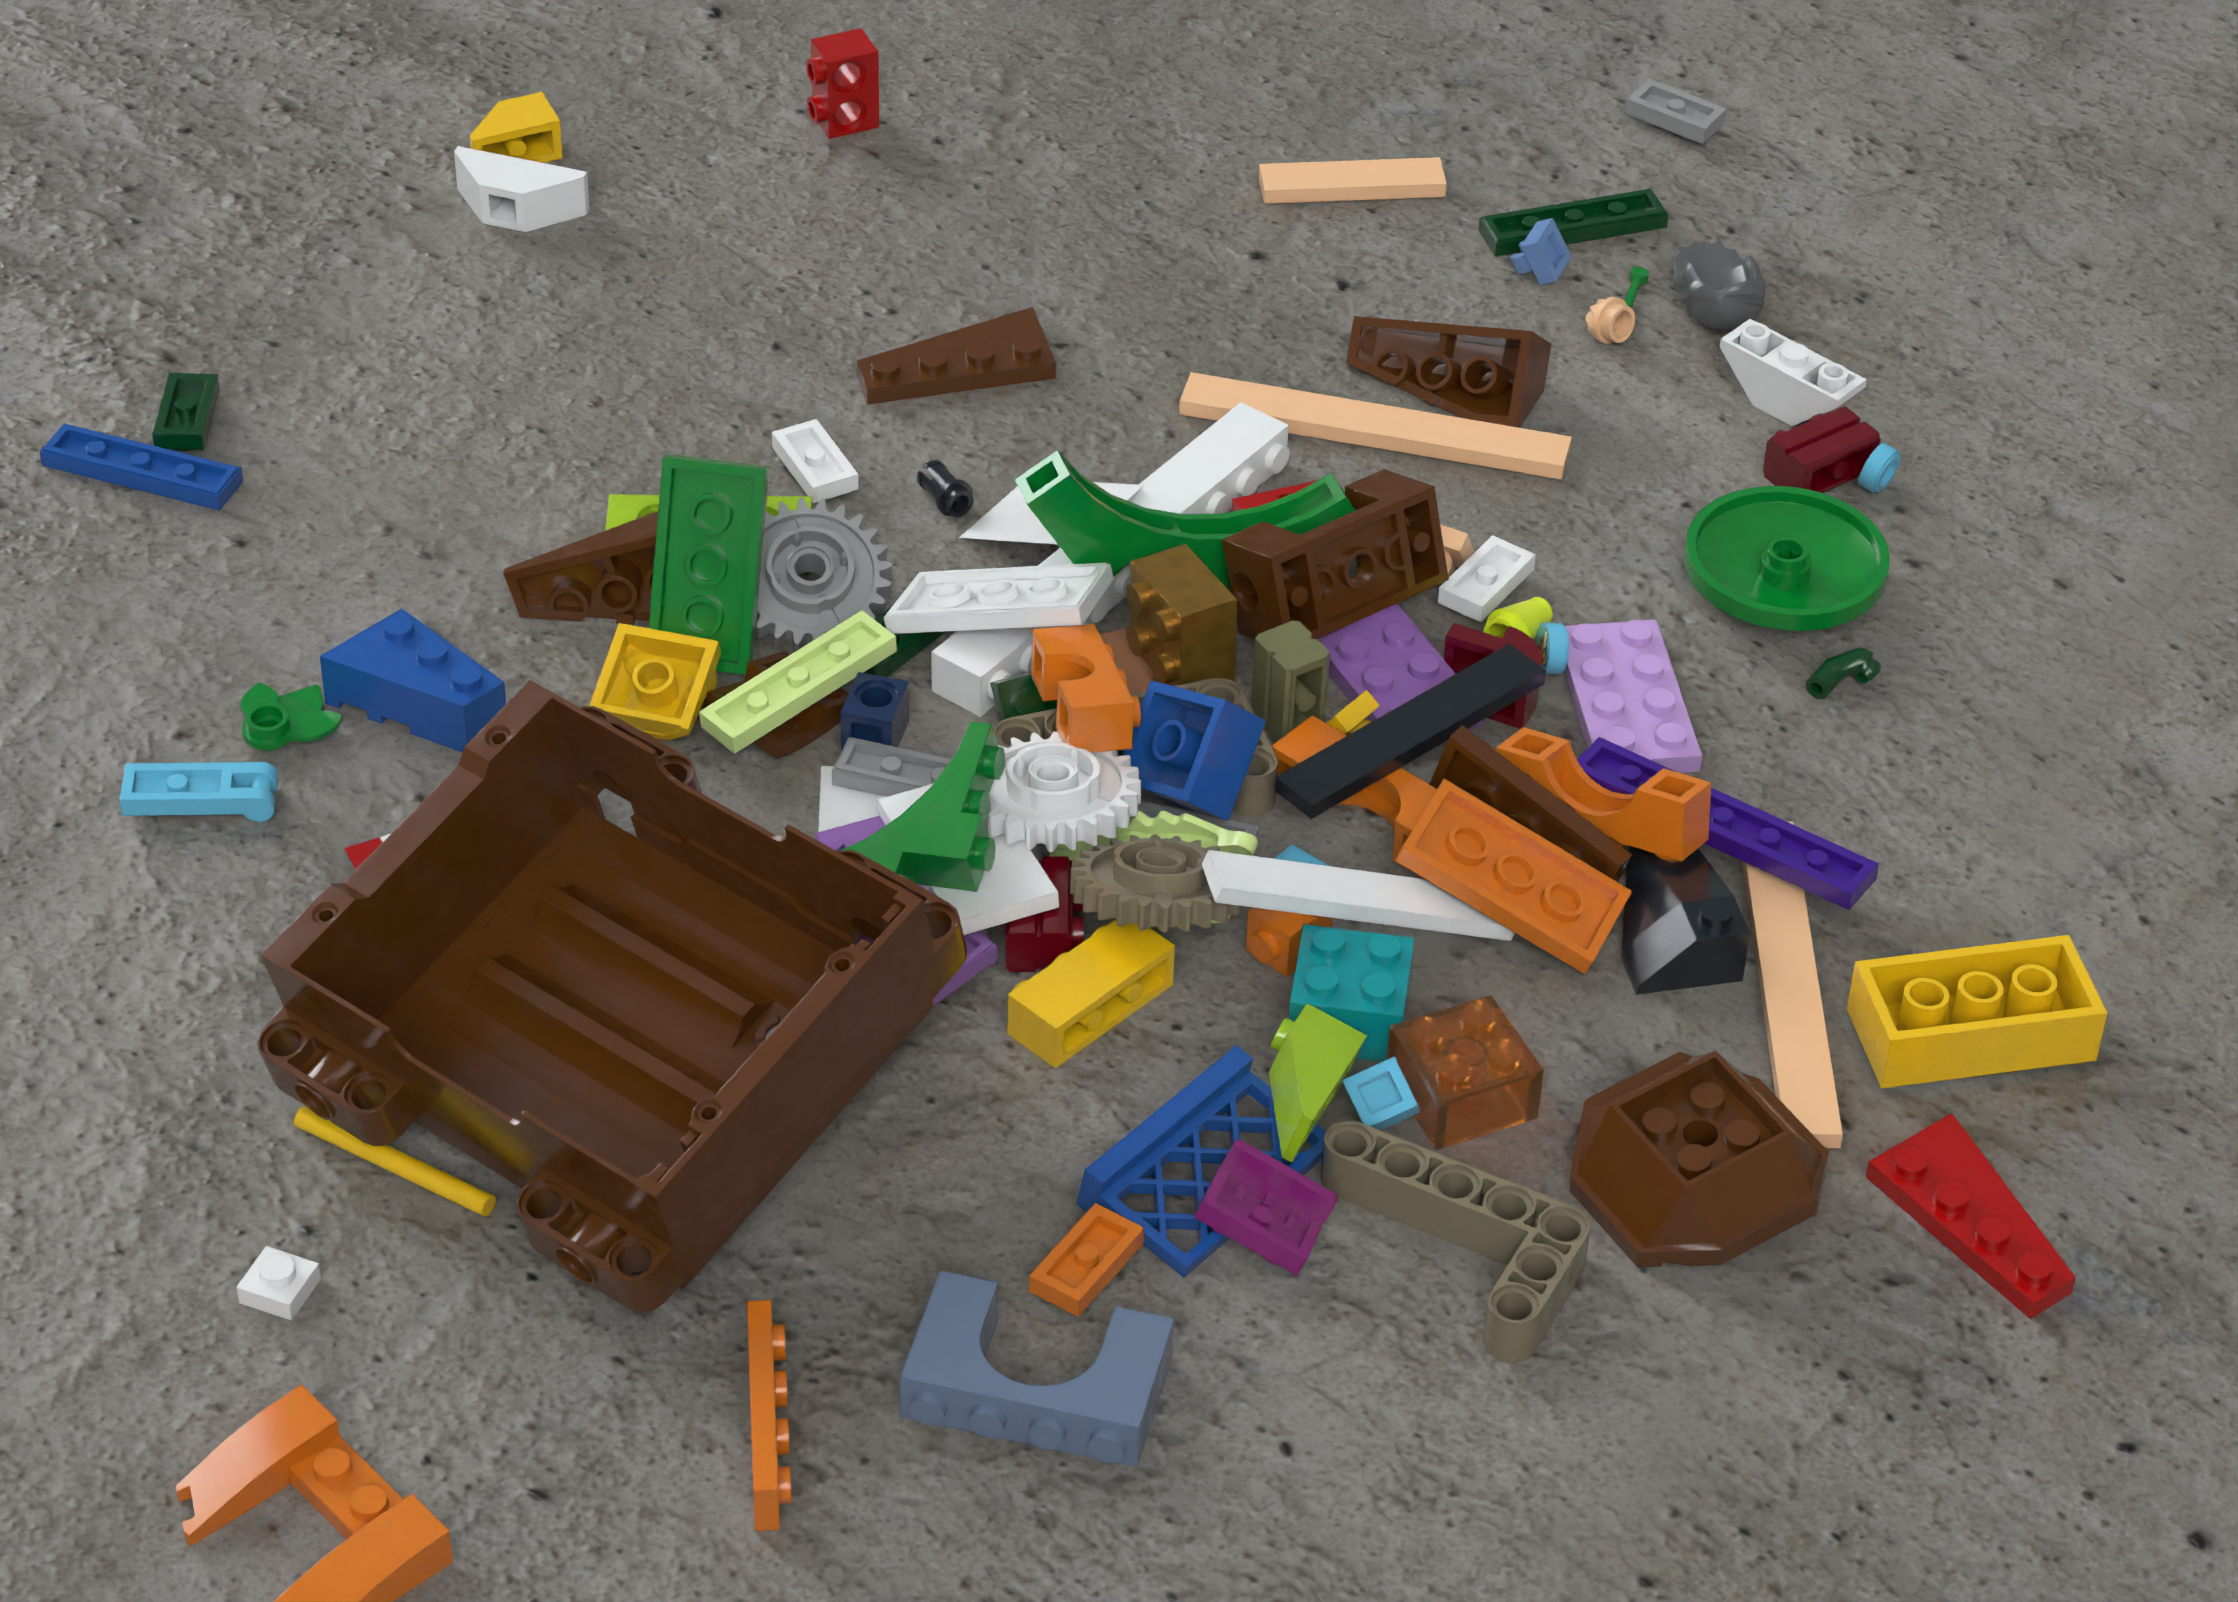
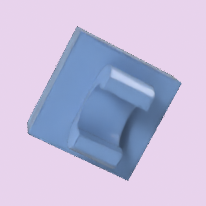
(1542, 252)

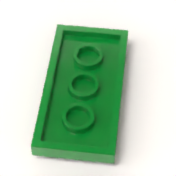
(710, 554)

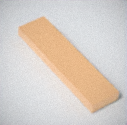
(1352, 180)

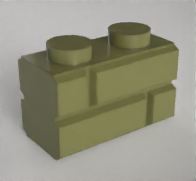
(1289, 678)

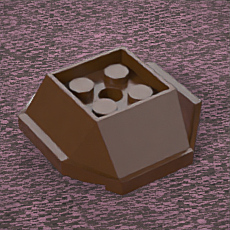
(1694, 1163)

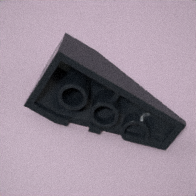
(1680, 925)

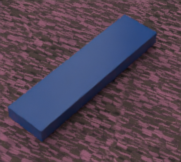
(141, 466)

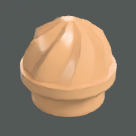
(1610, 320)

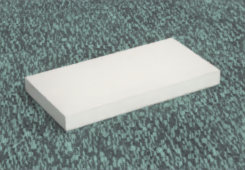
(999, 598)
(1006, 893)

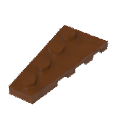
(1502, 785)

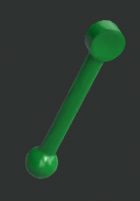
(1638, 277)

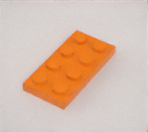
(1514, 876)

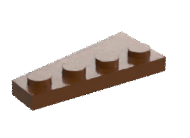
(970, 358)

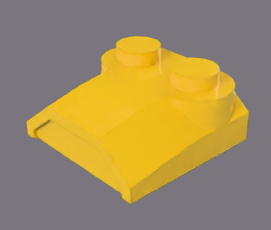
(657, 679)

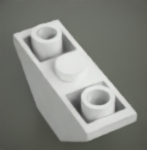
(519, 191)
(1785, 375)

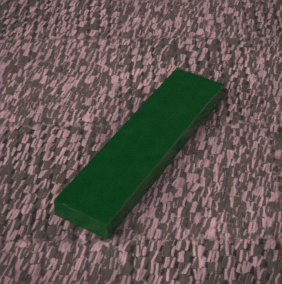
(1577, 220)

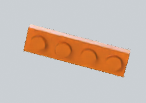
(768, 1433)

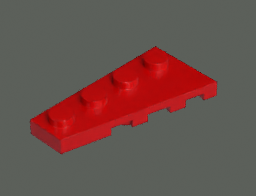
(1969, 1208)

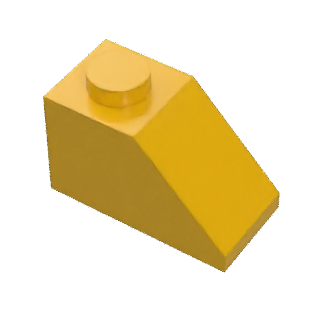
(521, 129)

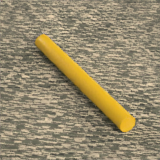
(399, 1164)

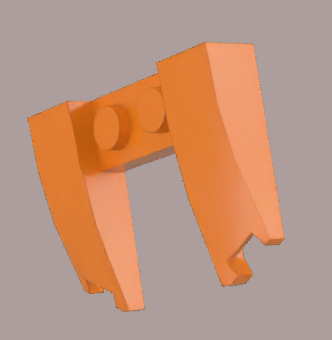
(298, 1442)

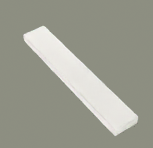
(1343, 895)

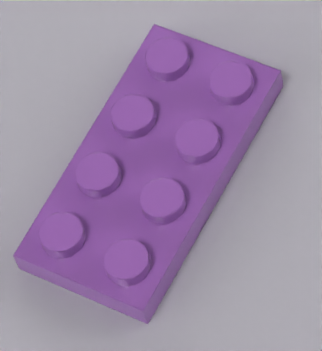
(1386, 659)

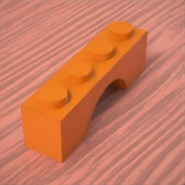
(1396, 797)
(1661, 817)

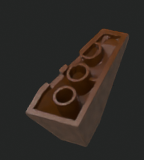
(1459, 368)
(590, 578)

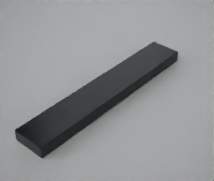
(1409, 731)

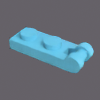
(199, 789)

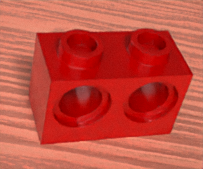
(844, 83)

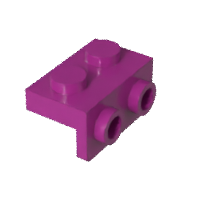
(1266, 1206)

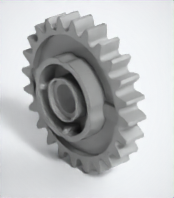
(835, 549)

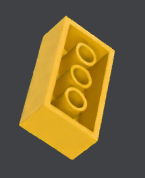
(1976, 1011)

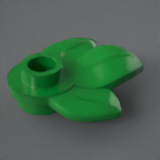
(286, 718)

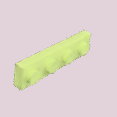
(797, 681)

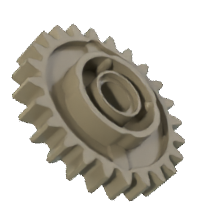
(1148, 883)

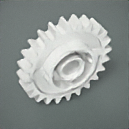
(1061, 794)

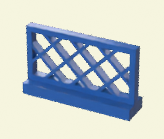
(1164, 1139)

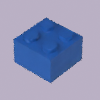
(1193, 749)

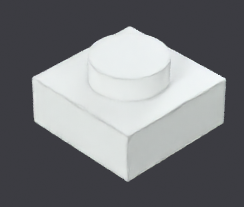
(278, 1283)

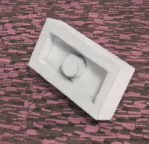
(815, 460)
(1486, 578)

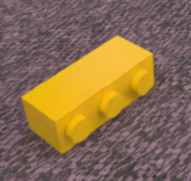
(1089, 990)

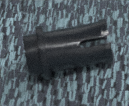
(951, 495)

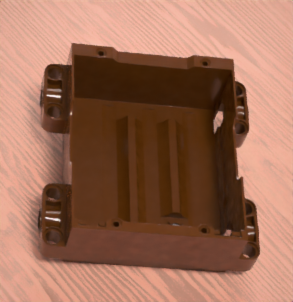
(601, 1007)

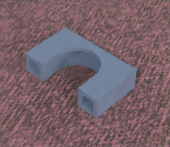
(1093, 1415)

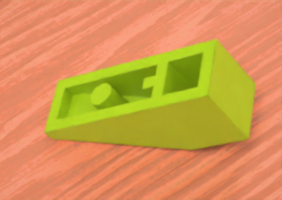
(1308, 1072)

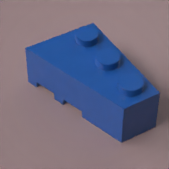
(413, 678)

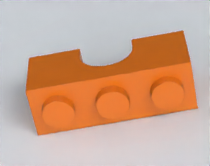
(1090, 691)

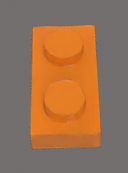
(1086, 1259)

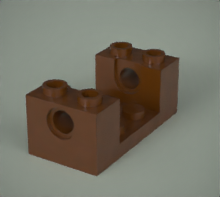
(1307, 575)

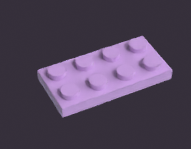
(1630, 692)

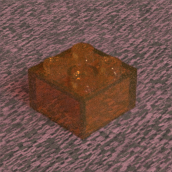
(1467, 1071)

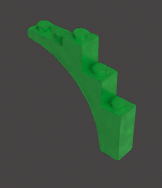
(1106, 528)
(944, 831)

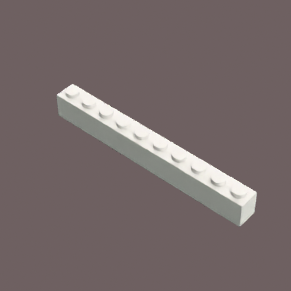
(1200, 479)

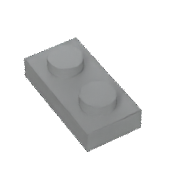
(1675, 111)

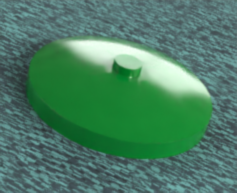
(1786, 558)

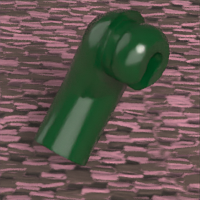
(1836, 668)

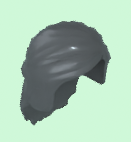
(1719, 285)

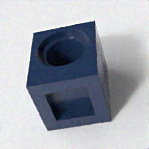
(875, 710)

